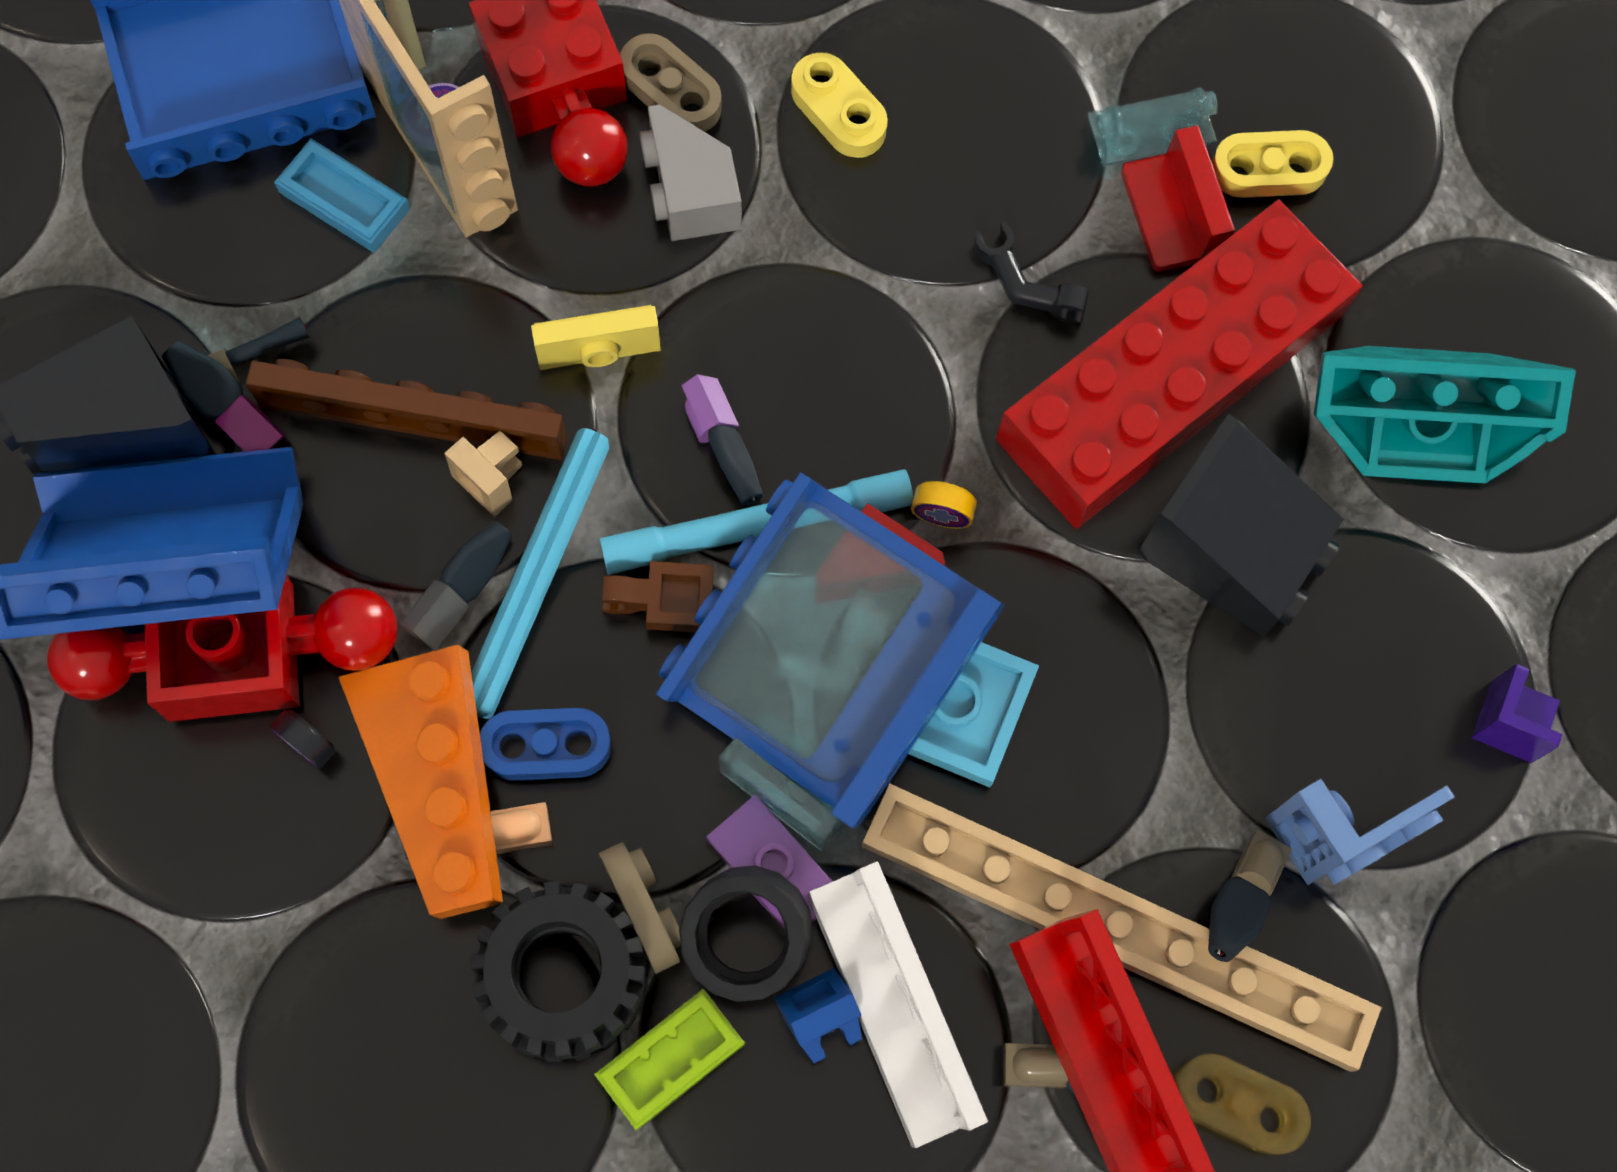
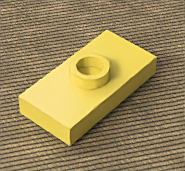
(596, 338)

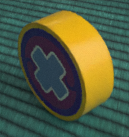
(944, 504)

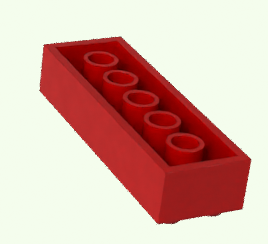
(1176, 363)

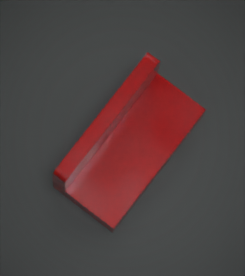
(1178, 202)

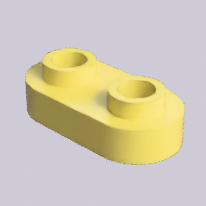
(835, 101)
(1267, 162)

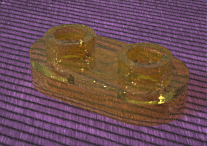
(1240, 1102)

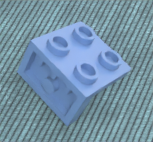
(1322, 836)

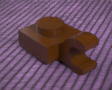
(668, 596)

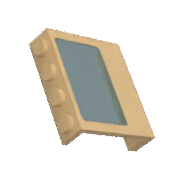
(450, 136)

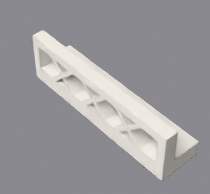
(896, 1006)

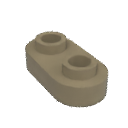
(676, 84)
(631, 879)

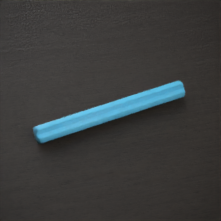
(537, 569)

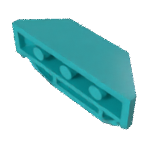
(1439, 410)

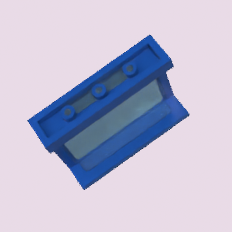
(829, 647)

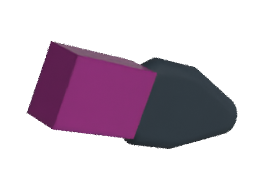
(220, 398)

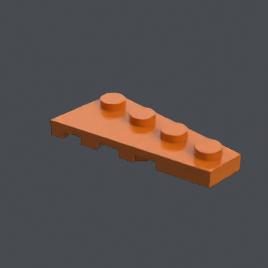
(430, 766)

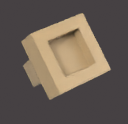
(485, 470)

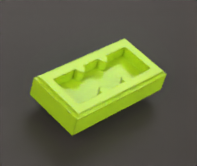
(669, 1059)

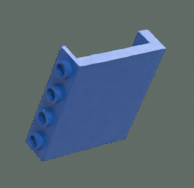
(228, 76)
(154, 543)

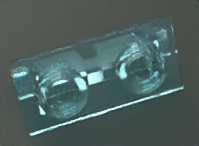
(1148, 126)

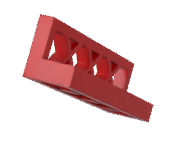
(1108, 1048)

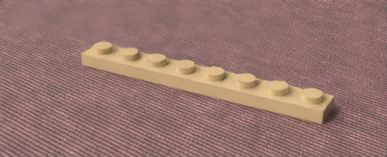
(1144, 934)

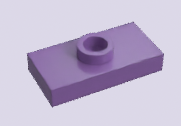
(760, 839)

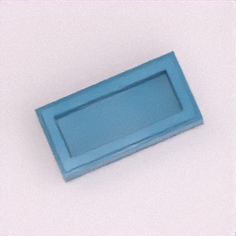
(342, 195)

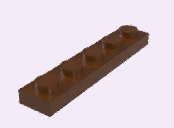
(405, 407)

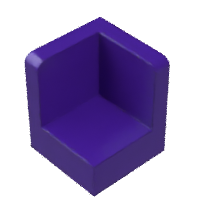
(1517, 717)

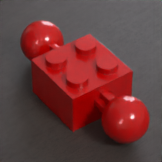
(558, 68)
(226, 660)

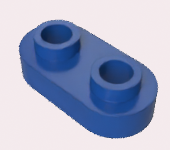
(546, 741)

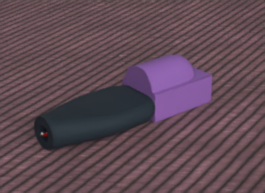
(716, 423)

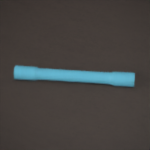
(640, 546)

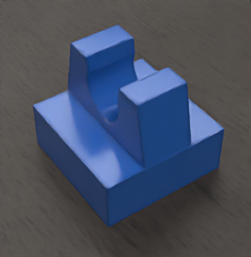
(818, 1009)

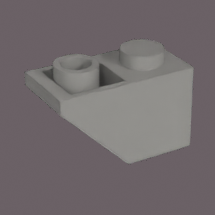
(695, 176)

